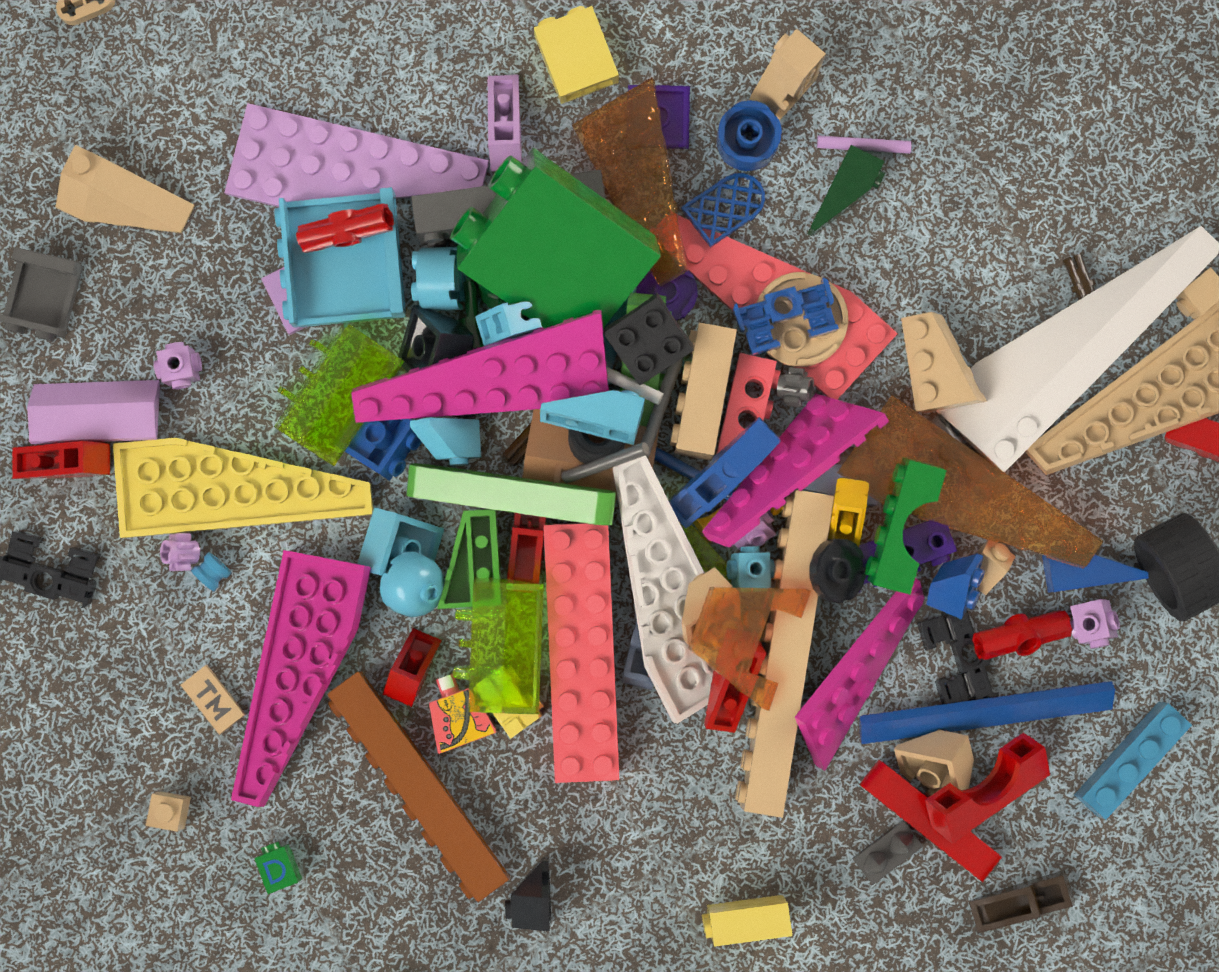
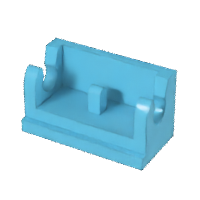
(505, 322)

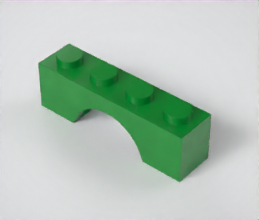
(914, 486)

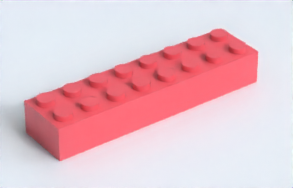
(581, 652)

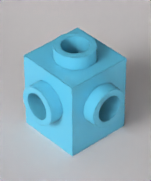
(761, 568)

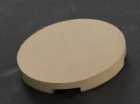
(796, 346)

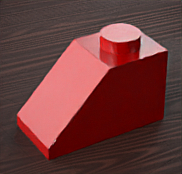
(411, 667)

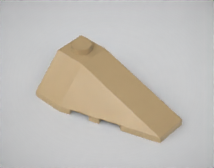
(112, 195)

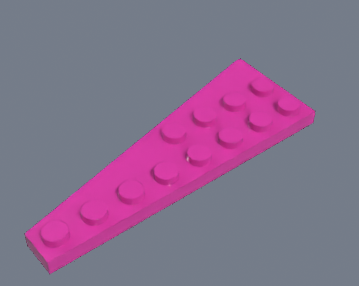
(498, 377)

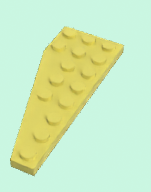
(200, 487)

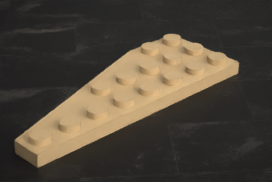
(1153, 397)

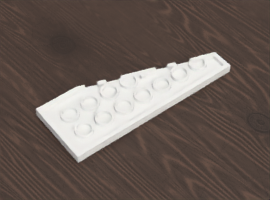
(660, 572)

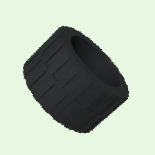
(1180, 566)

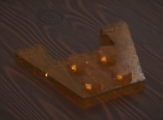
(732, 629)

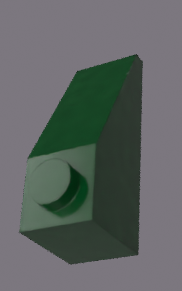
(851, 184)

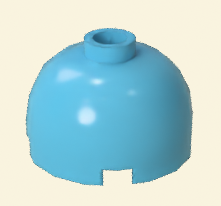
(412, 585)

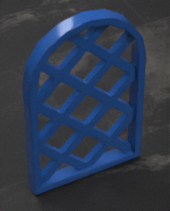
(686, 209)

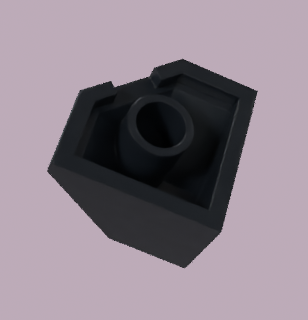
(531, 900)

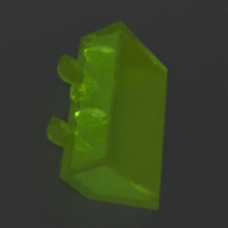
(322, 408)
(503, 646)

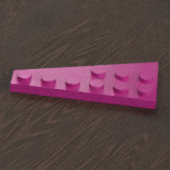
(841, 695)

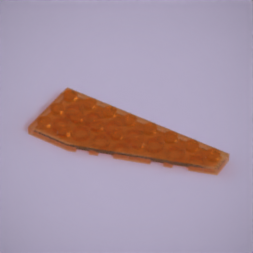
(974, 492)

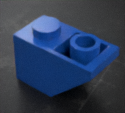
(956, 584)

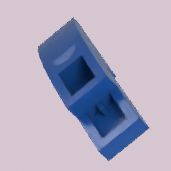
(724, 472)

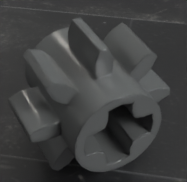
(795, 387)

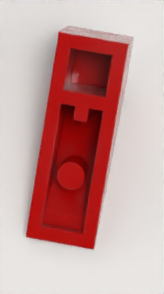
(61, 460)
(727, 702)

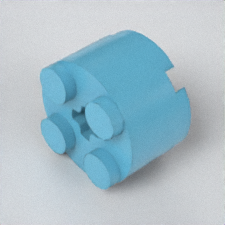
(437, 279)

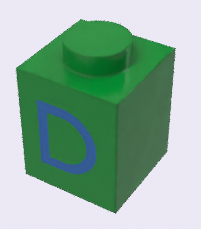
(277, 867)

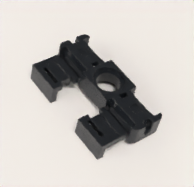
(71, 586)
(970, 683)

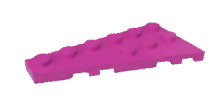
(804, 454)

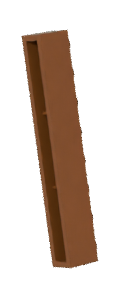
(418, 786)

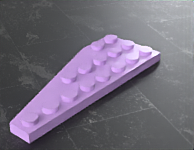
(317, 159)

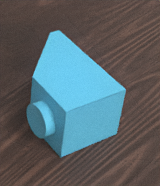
(449, 438)

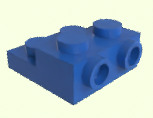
(384, 446)

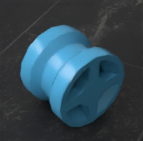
(211, 571)

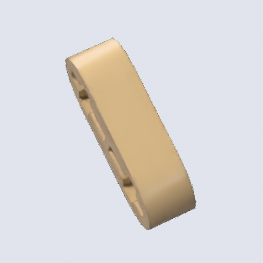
(84, 12)

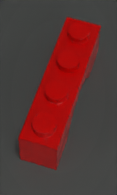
(1018, 769)

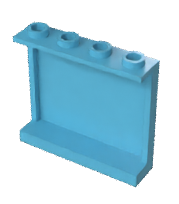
(340, 282)

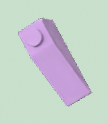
(503, 119)

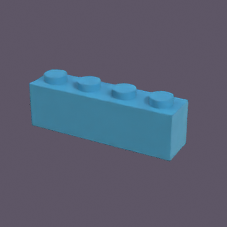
(1132, 760)

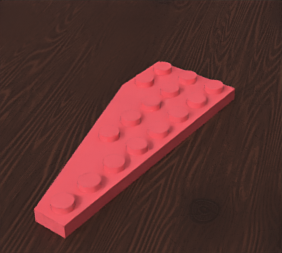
(742, 273)

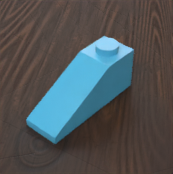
(601, 414)

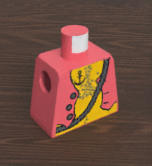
(453, 721)

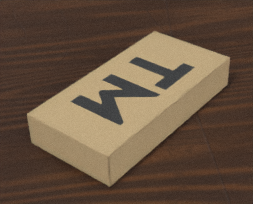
(213, 699)

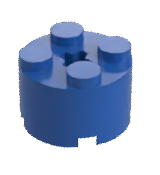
(764, 129)

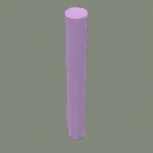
(864, 144)

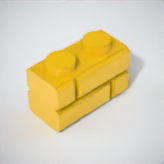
(848, 510)

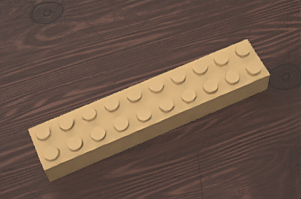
(786, 659)

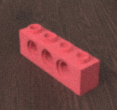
(748, 370)

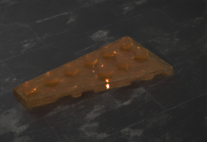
(631, 152)

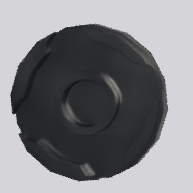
(837, 570)

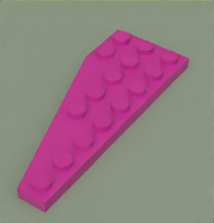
(306, 638)

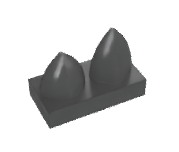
(887, 852)

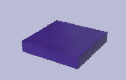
(674, 111)

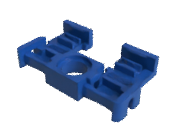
(811, 300)

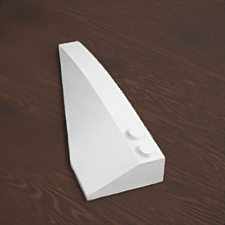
(1058, 360)

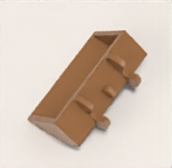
(550, 455)

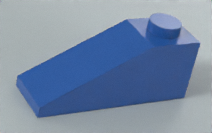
(1098, 572)

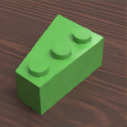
(473, 556)

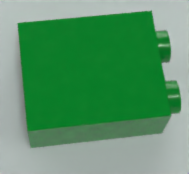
(552, 244)

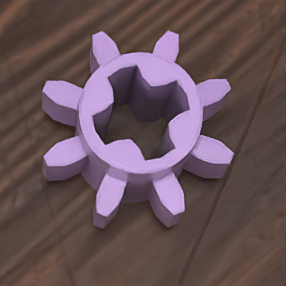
(179, 552)

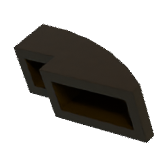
(1022, 902)

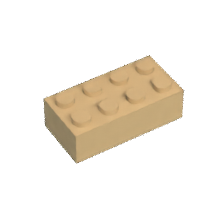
(705, 391)

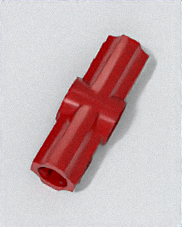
(345, 228)
(1022, 634)

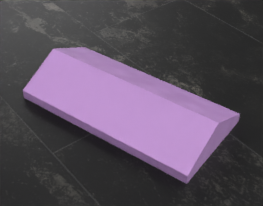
(94, 411)

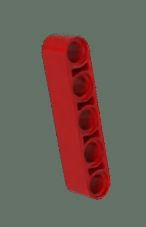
(911, 807)

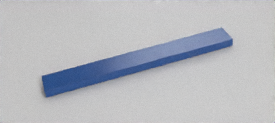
(987, 712)

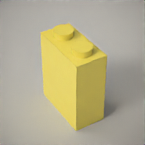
(576, 54)
(747, 920)

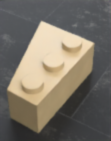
(789, 73)
(936, 365)

